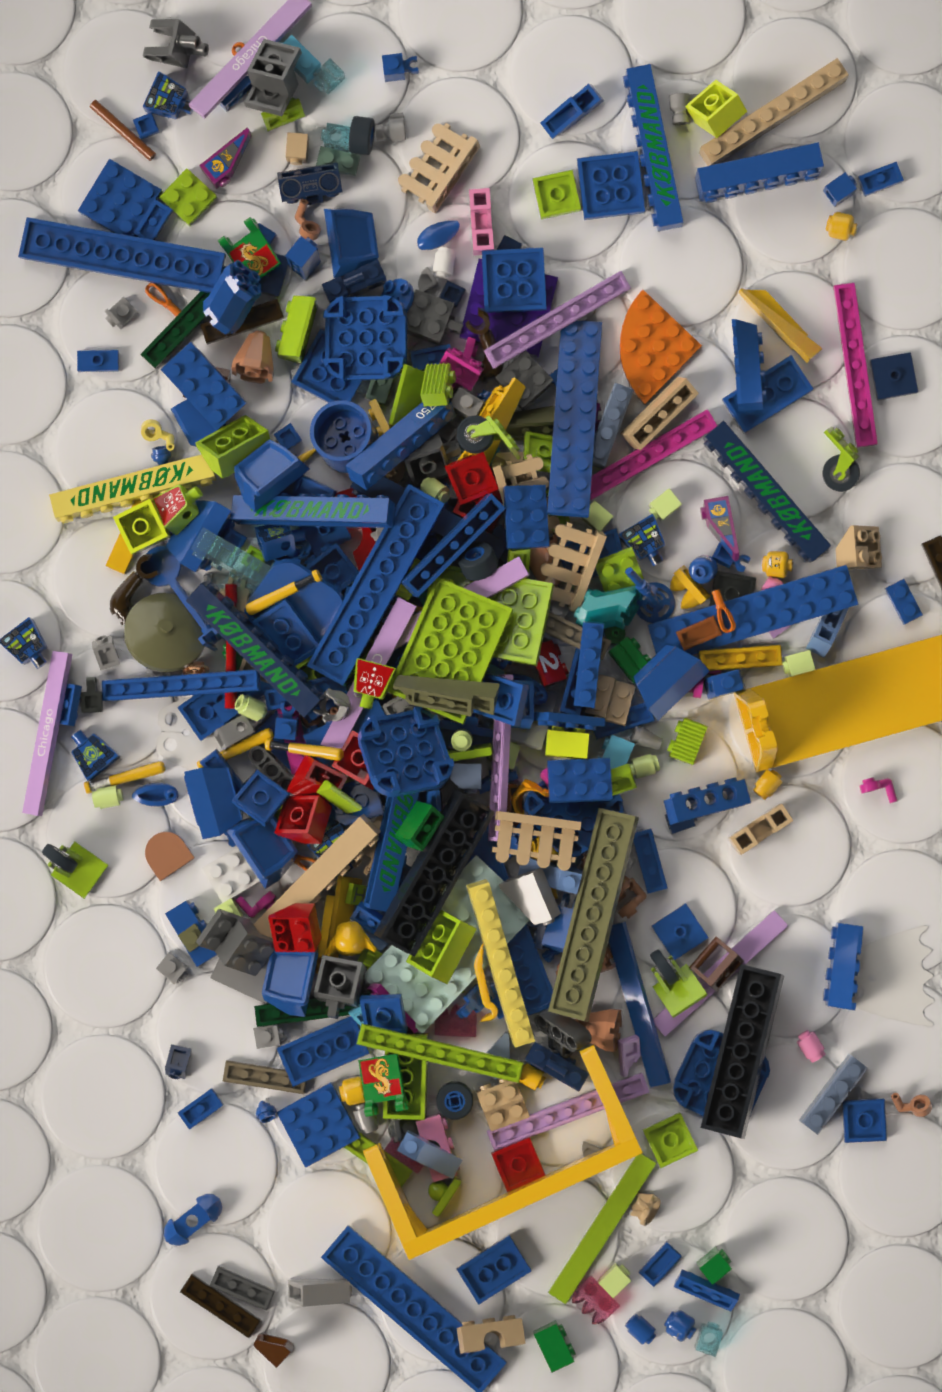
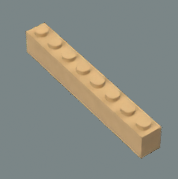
(774, 113)
(325, 869)

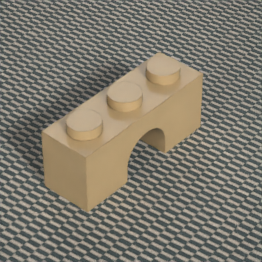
(760, 829)
(472, 1335)

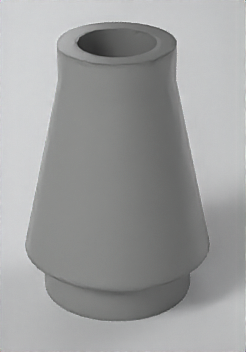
(645, 738)

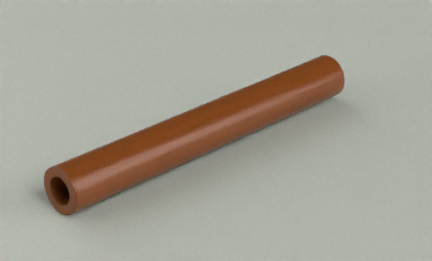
(119, 127)

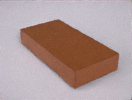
(698, 633)

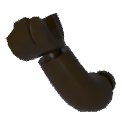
(487, 339)
(122, 596)

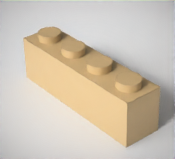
(659, 413)

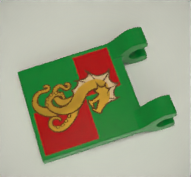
(252, 250)
(382, 1082)

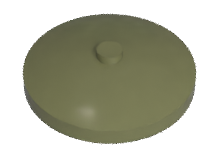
(162, 633)

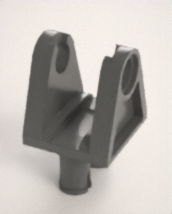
(181, 46)

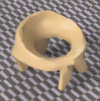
(645, 1207)

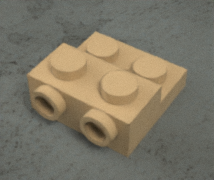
(612, 700)
(502, 1104)

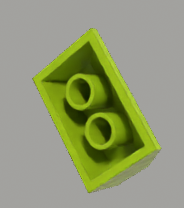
(297, 328)
(407, 394)
(232, 444)
(443, 947)

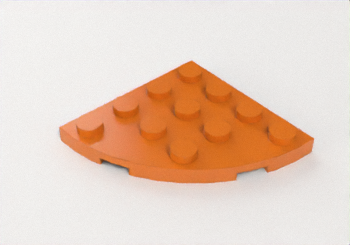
(652, 346)

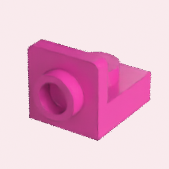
(471, 349)

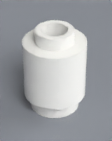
(444, 262)

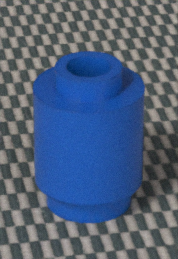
(640, 1329)

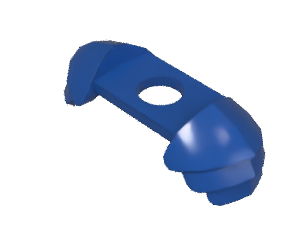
(207, 1208)

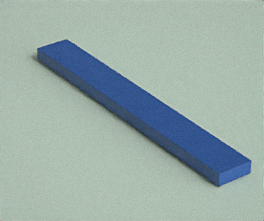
(181, 685)
(638, 1005)

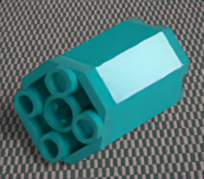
(609, 607)

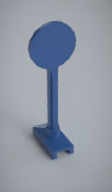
(169, 571)

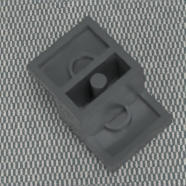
(272, 77)
(236, 942)

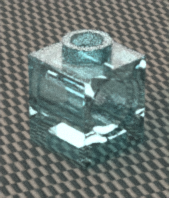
(328, 76)
(343, 143)
(712, 1347)

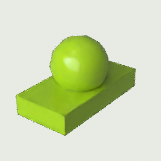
(442, 1193)

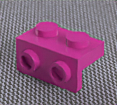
(466, 370)

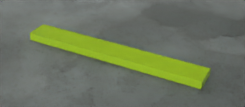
(440, 1053)
(602, 1228)

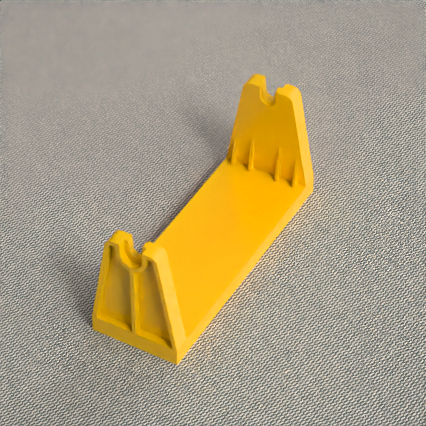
(843, 704)
(418, 1239)

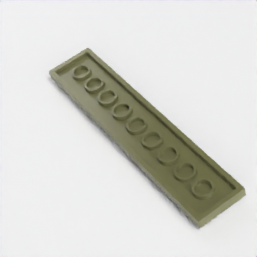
(593, 914)

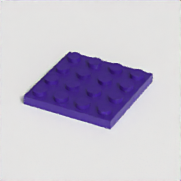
(503, 323)

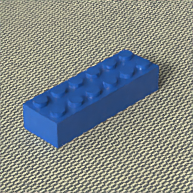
(759, 172)

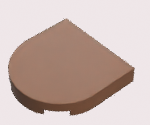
(167, 854)

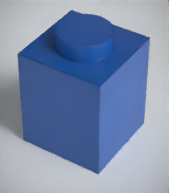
(840, 189)

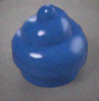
(161, 455)
(265, 1112)

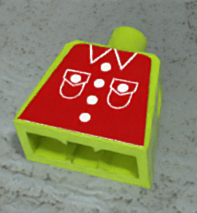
(177, 507)
(372, 681)

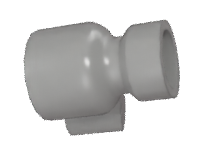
(677, 105)
(394, 130)

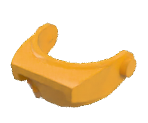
(525, 786)

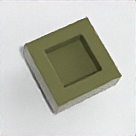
(190, 936)

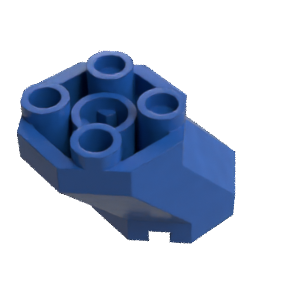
(232, 297)

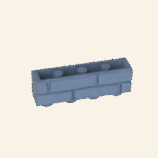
(610, 423)
(833, 1094)

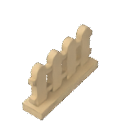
(446, 181)
(518, 468)
(579, 558)
(525, 839)

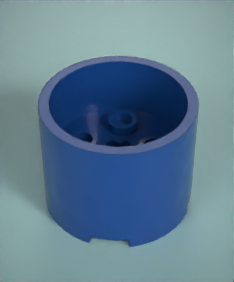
(340, 421)

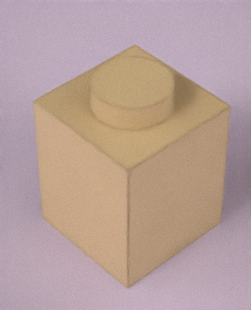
(297, 148)

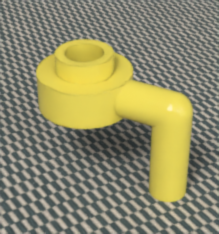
(153, 435)

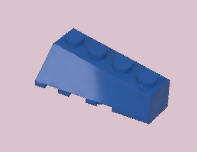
(747, 366)
(843, 966)

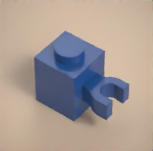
(395, 66)
(286, 724)

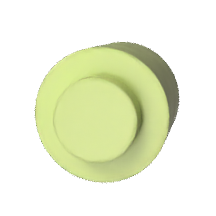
(435, 489)
(251, 707)
(461, 740)
(644, 766)
(107, 797)

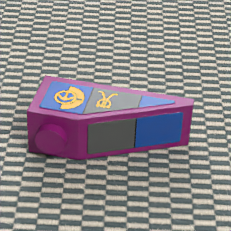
(223, 163)
(720, 522)

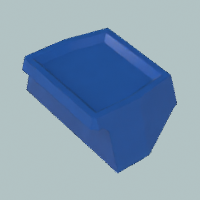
(350, 239)
(267, 473)
(213, 518)
(668, 679)
(211, 799)
(263, 849)
(290, 981)

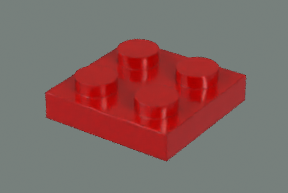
(471, 477)
(518, 1164)

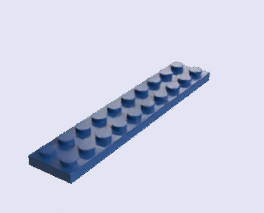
(121, 255)
(574, 419)
(376, 585)
(765, 610)
(525, 958)
(410, 1307)

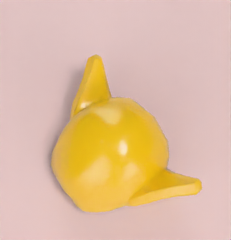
(349, 940)

